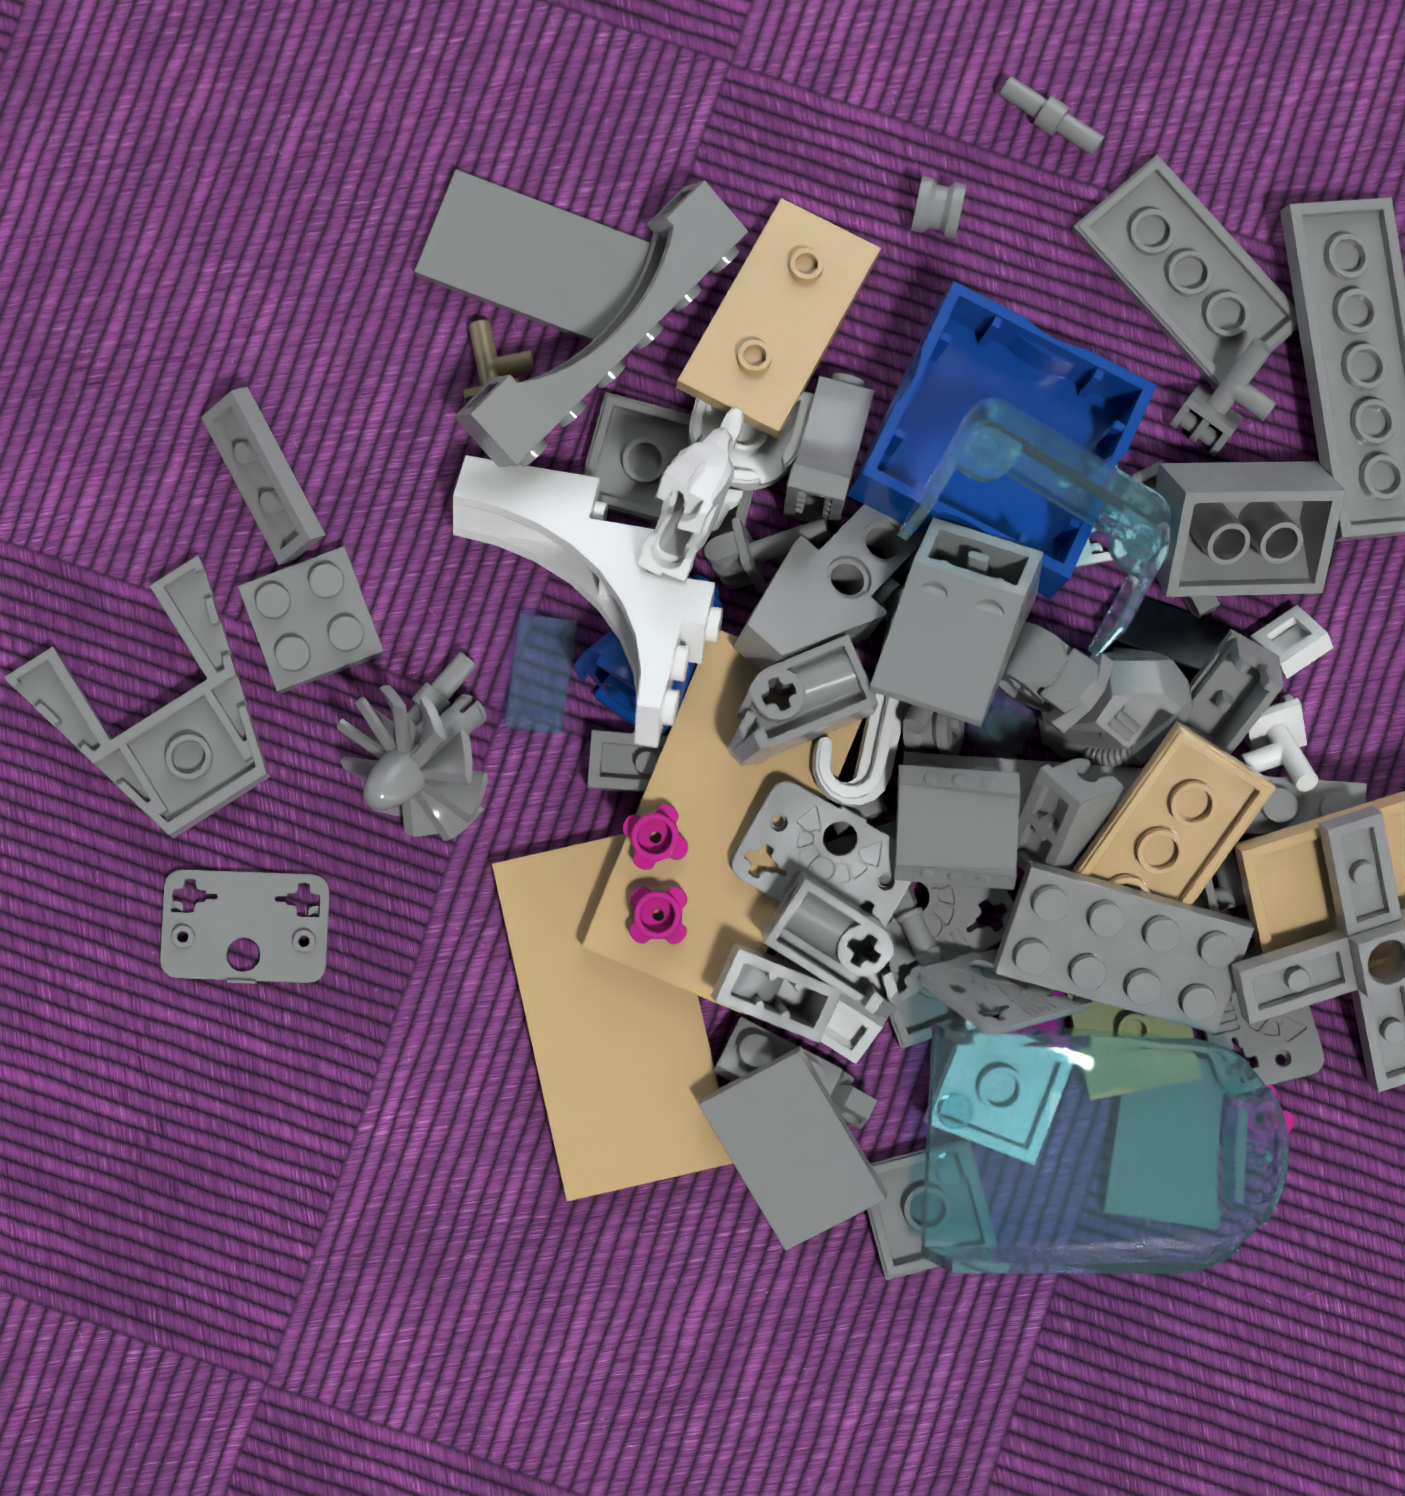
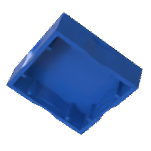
(984, 352)

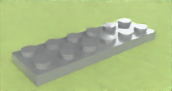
(1353, 350)

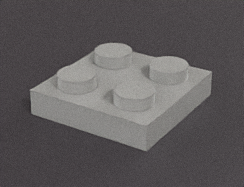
(311, 620)

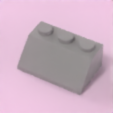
(1248, 527)

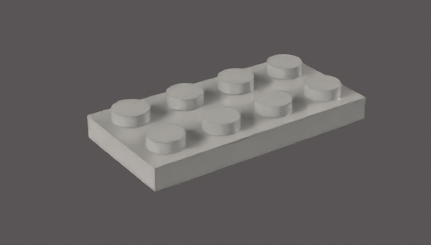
(1122, 946)

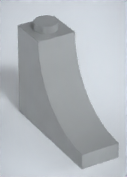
(828, 450)

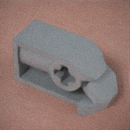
(1054, 677)
(825, 694)
(815, 932)

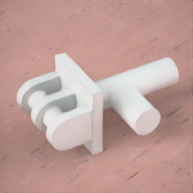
(1277, 742)

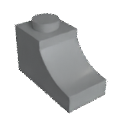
(776, 992)

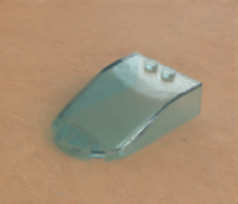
(1094, 1152)

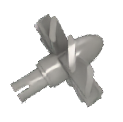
(420, 768)

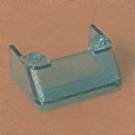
(1008, 441)

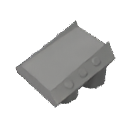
(957, 826)

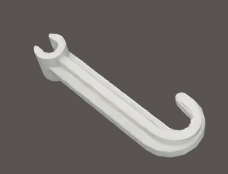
(876, 748)

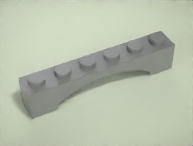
(688, 240)

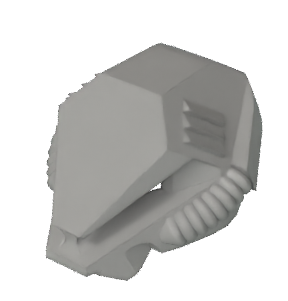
(1132, 714)

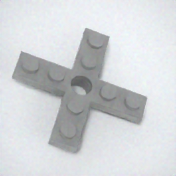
(1338, 961)

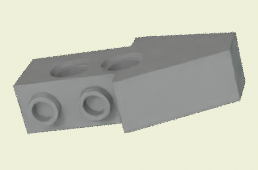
(805, 608)

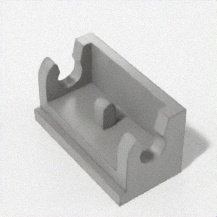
(1233, 690)
(1064, 814)

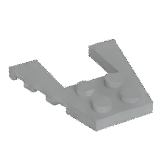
(189, 752)

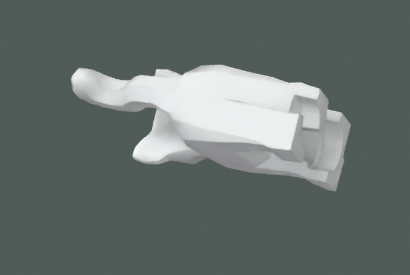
(694, 500)

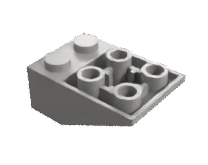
(958, 621)

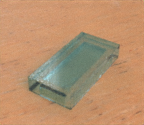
(541, 674)

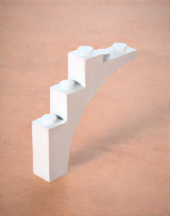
(564, 528)

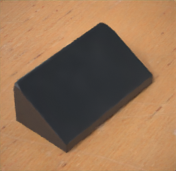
(1173, 634)

